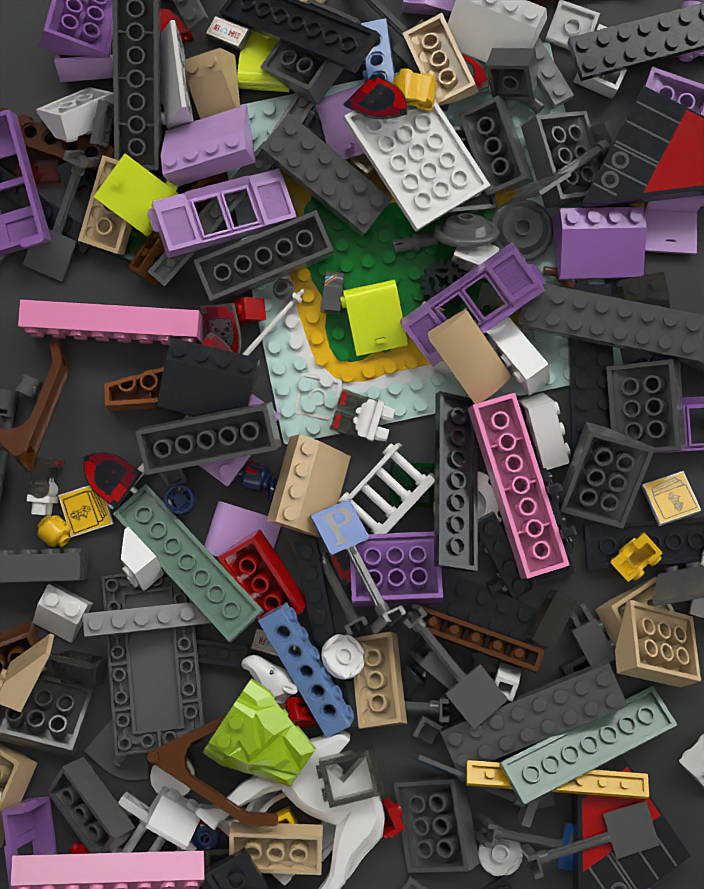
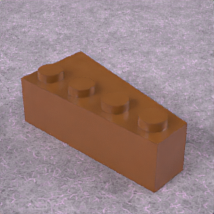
(134, 391)

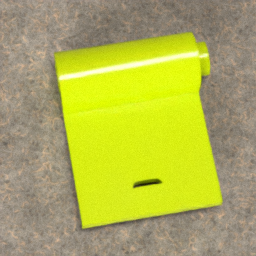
(251, 58)
(131, 192)
(375, 314)

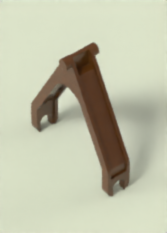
(25, 441)
(172, 759)

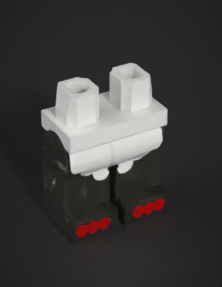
(368, 417)
(44, 485)

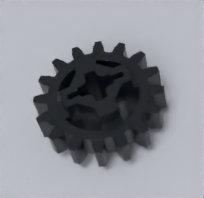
(437, 277)

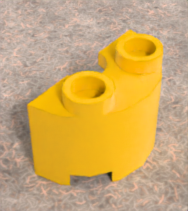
(417, 88)
(636, 556)

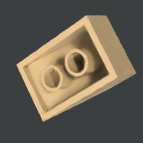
(213, 82)
(612, 611)
(23, 673)

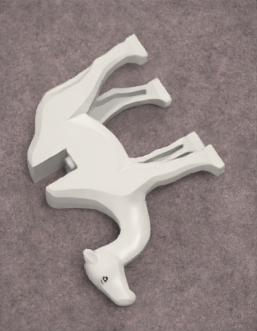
(348, 828)

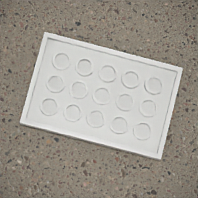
(419, 161)

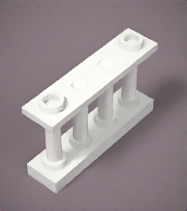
(407, 497)
(132, 805)

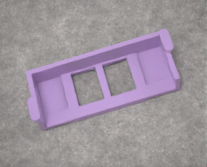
(180, 226)

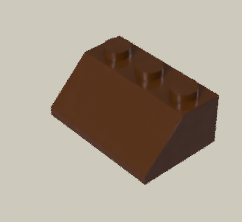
(17, 641)

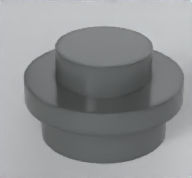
(283, 289)

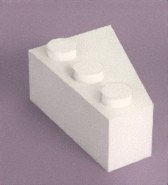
(519, 355)
(546, 430)

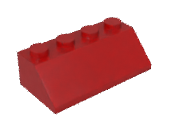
(262, 573)

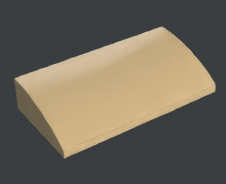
(439, 55)
(101, 225)
(469, 356)
(380, 683)
(280, 847)

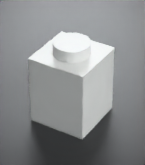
(508, 679)

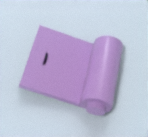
(336, 132)
(672, 221)
(233, 524)

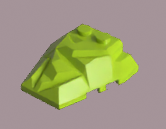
(260, 738)

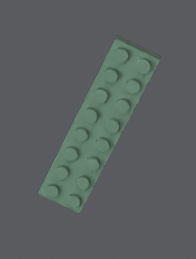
(189, 563)
(586, 746)

